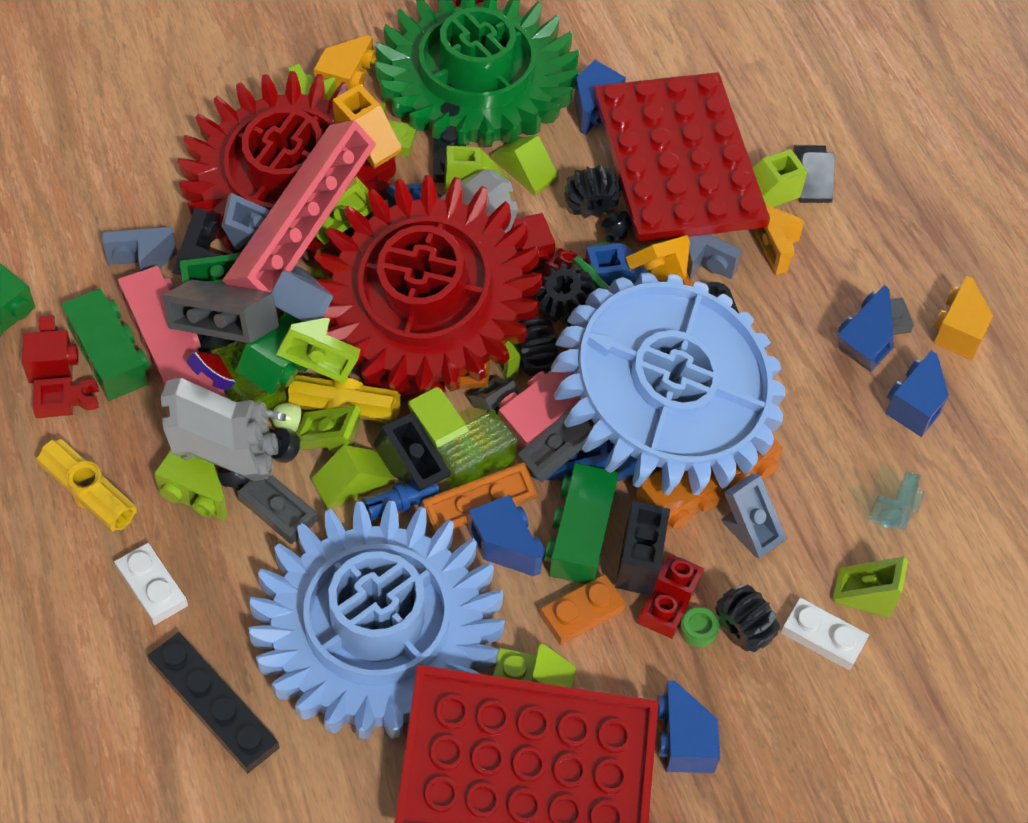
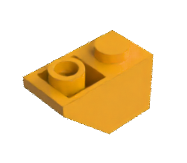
(347, 61)
(361, 106)
(965, 322)

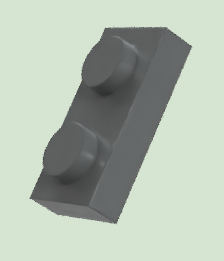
(554, 447)
(277, 507)

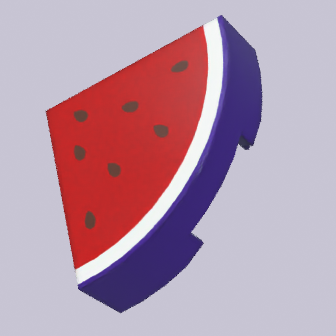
(212, 367)

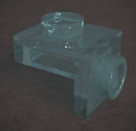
(897, 512)

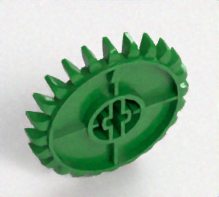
(501, 64)

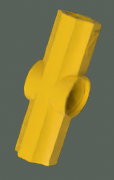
(323, 394)
(99, 497)

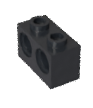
(642, 548)

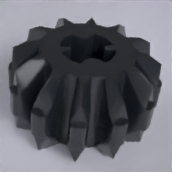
(592, 191)
(552, 295)
(539, 346)
(747, 618)

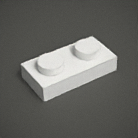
(151, 583)
(825, 634)

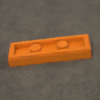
(458, 501)

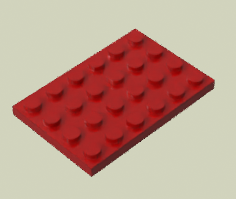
(680, 157)
(524, 752)

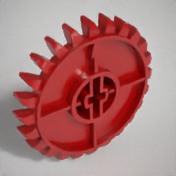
(262, 150)
(430, 286)

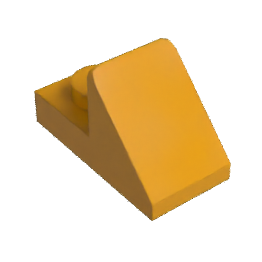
(779, 238)
(663, 258)

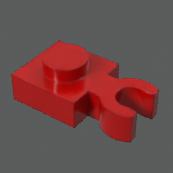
(58, 396)

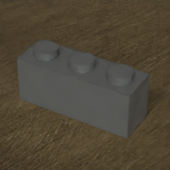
(221, 311)

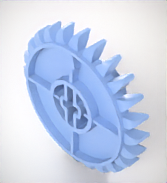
(670, 380)
(367, 612)

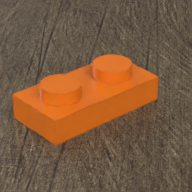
(582, 609)

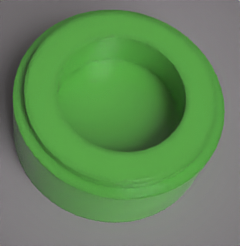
(699, 627)

